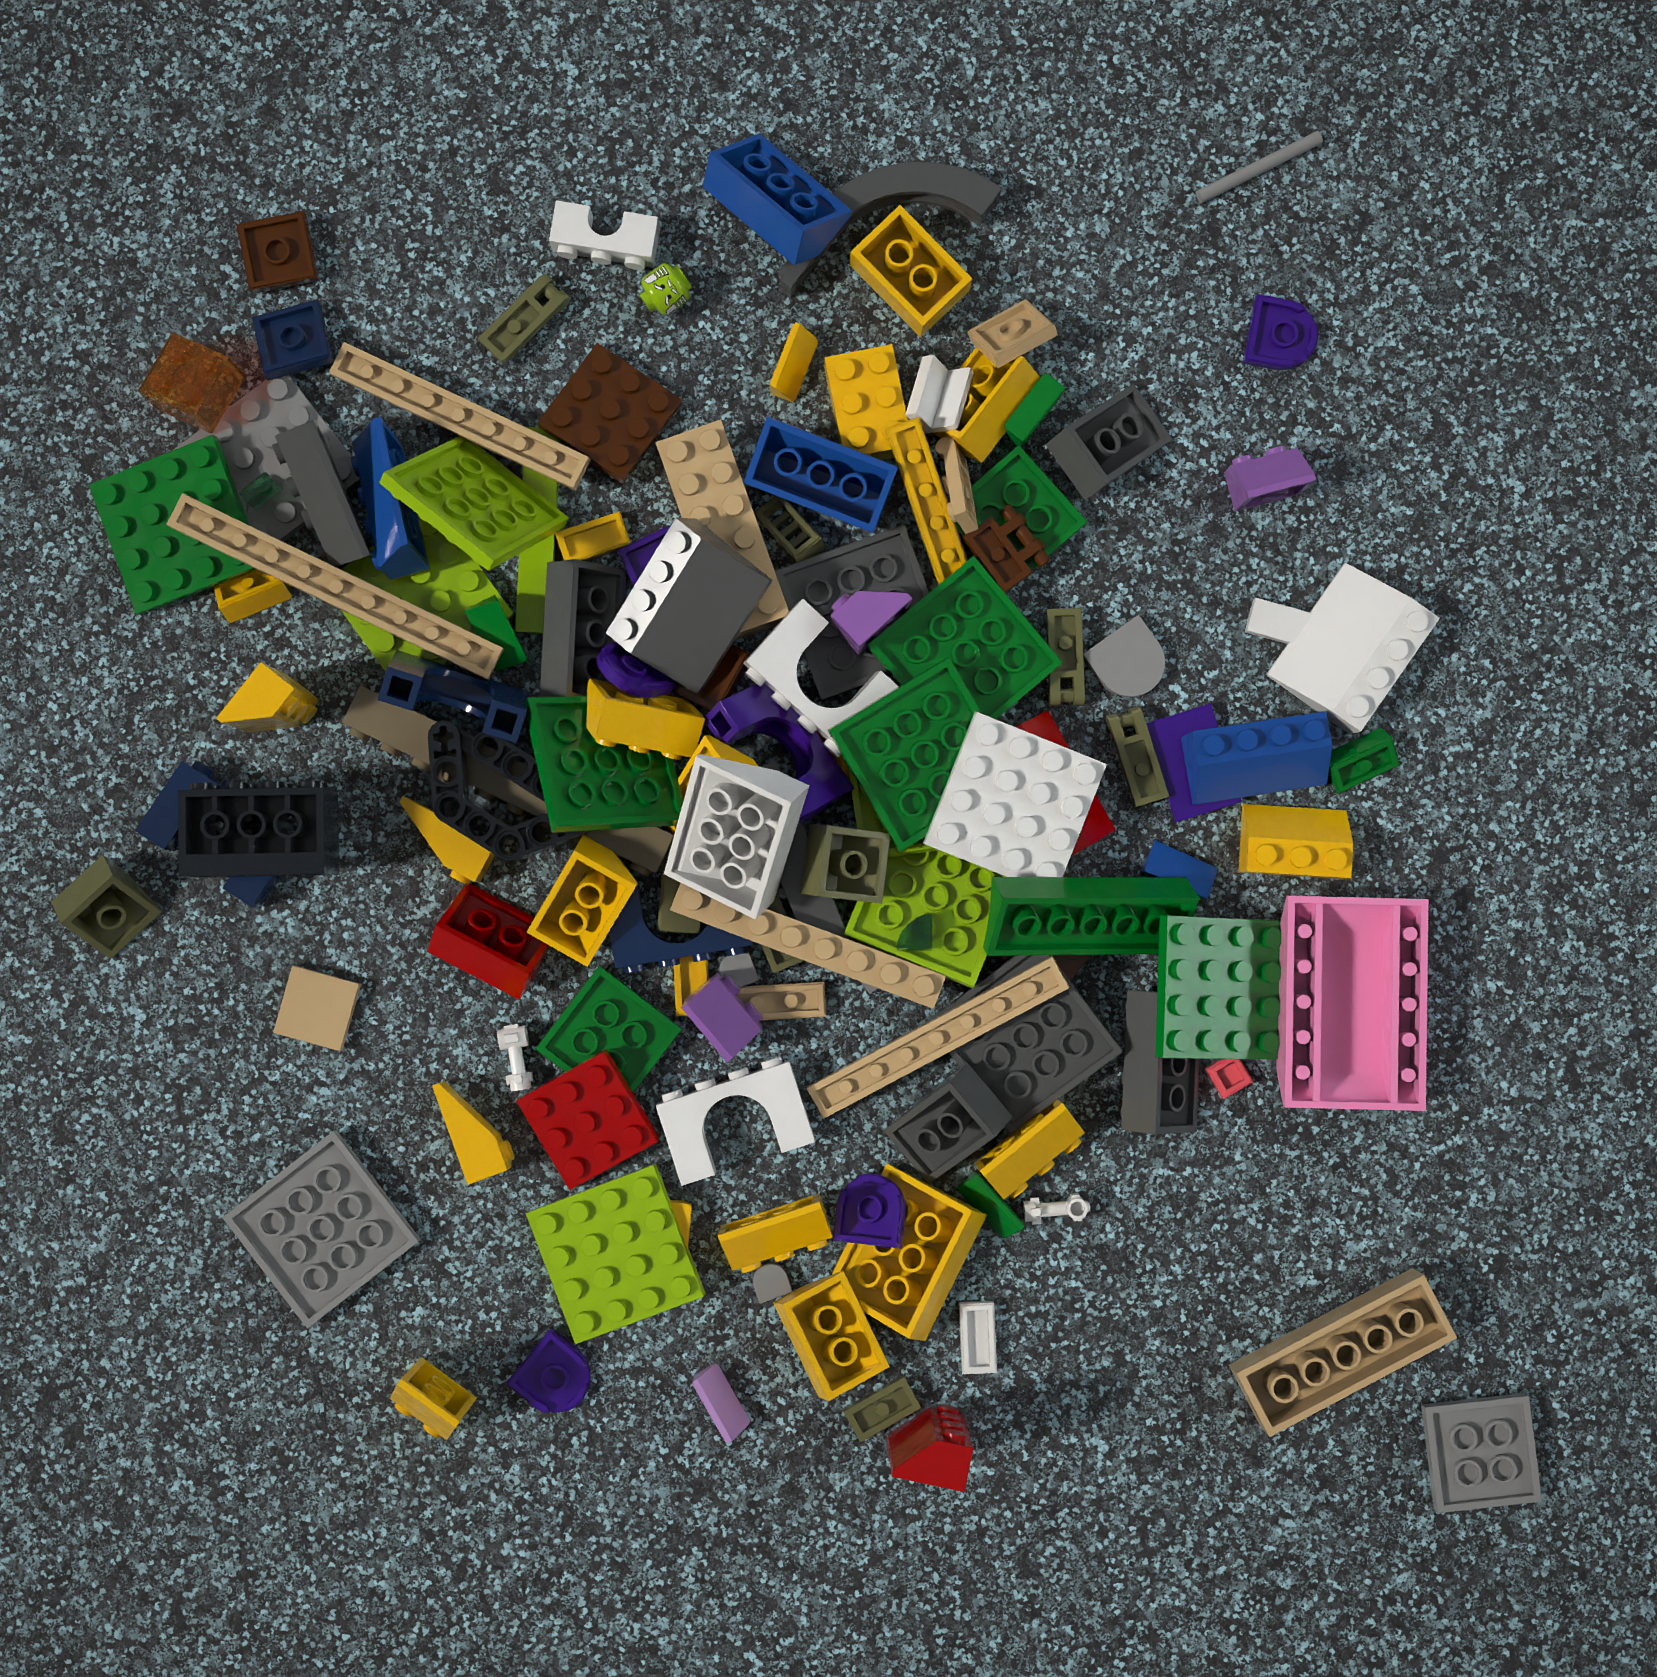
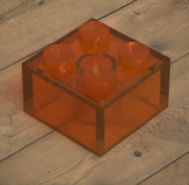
(192, 383)

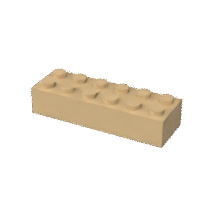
(713, 492)
(1342, 1351)

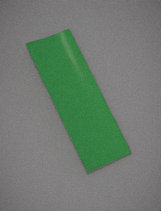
(1083, 914)

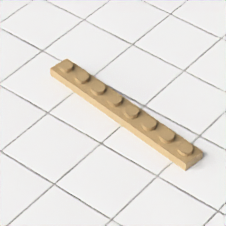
(460, 416)
(815, 947)
(938, 1036)

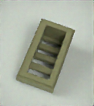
(803, 546)

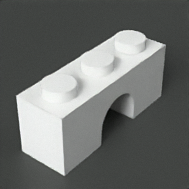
(631, 244)

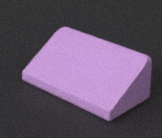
(720, 1402)

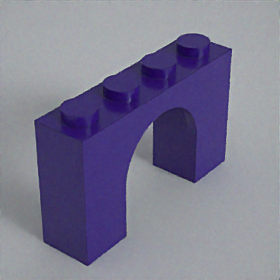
(759, 713)

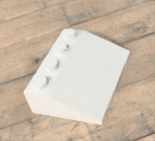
(1353, 648)
(735, 832)

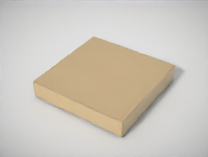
(1012, 333)
(317, 1008)

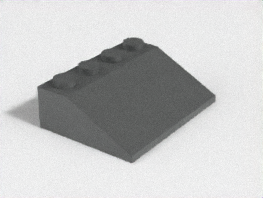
(689, 604)

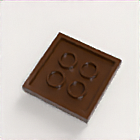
(610, 413)

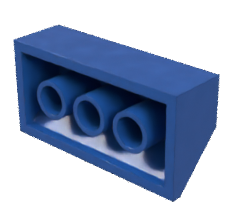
(775, 197)
(820, 474)
(390, 521)
(1257, 757)

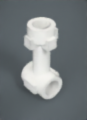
(514, 1038)
(1073, 1206)

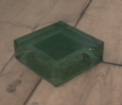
(260, 490)

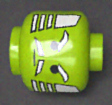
(665, 289)

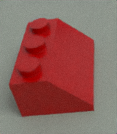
(489, 941)

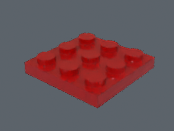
(588, 1119)

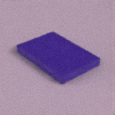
(1166, 740)

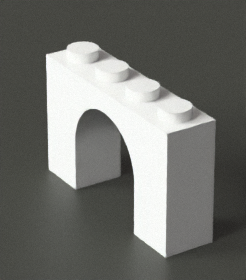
(776, 666)
(685, 1114)

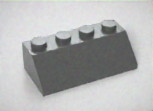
(322, 493)
(577, 613)
(1157, 1092)

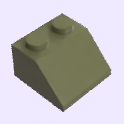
(845, 863)
(105, 907)

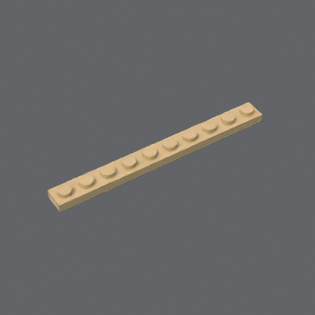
(334, 586)

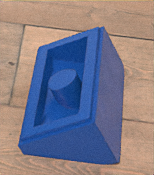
(1169, 862)

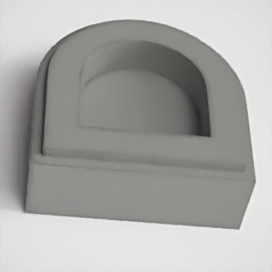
(739, 969)
(771, 1282)

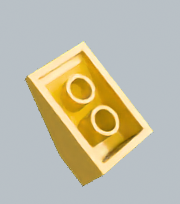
(432, 1399)

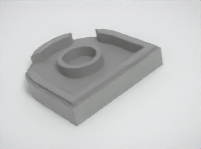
(1128, 660)

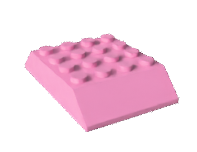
(1353, 1003)

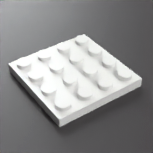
(1014, 801)

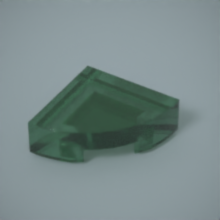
(917, 935)

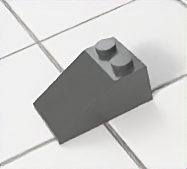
(1108, 441)
(949, 1123)

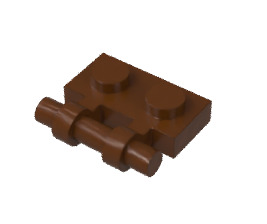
(997, 552)

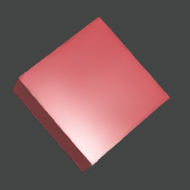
(1228, 1076)

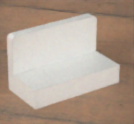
(939, 395)

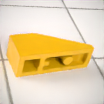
(453, 849)
(475, 1140)

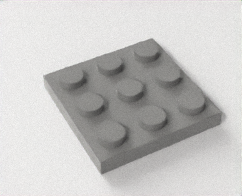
(1481, 1453)

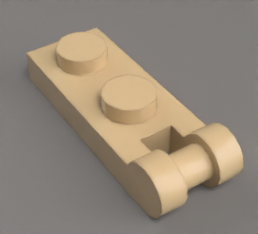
(957, 485)

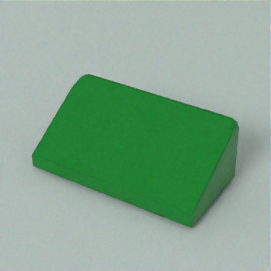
(1033, 409)
(492, 624)
(1362, 760)
(988, 1201)

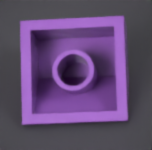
(1268, 478)
(867, 615)
(723, 1015)

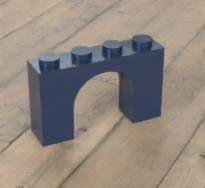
(420, 679)
(161, 828)
(637, 944)

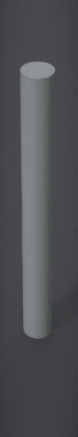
(1259, 167)

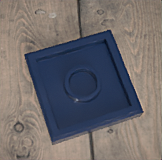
(292, 339)

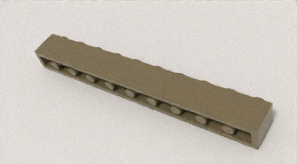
(408, 733)

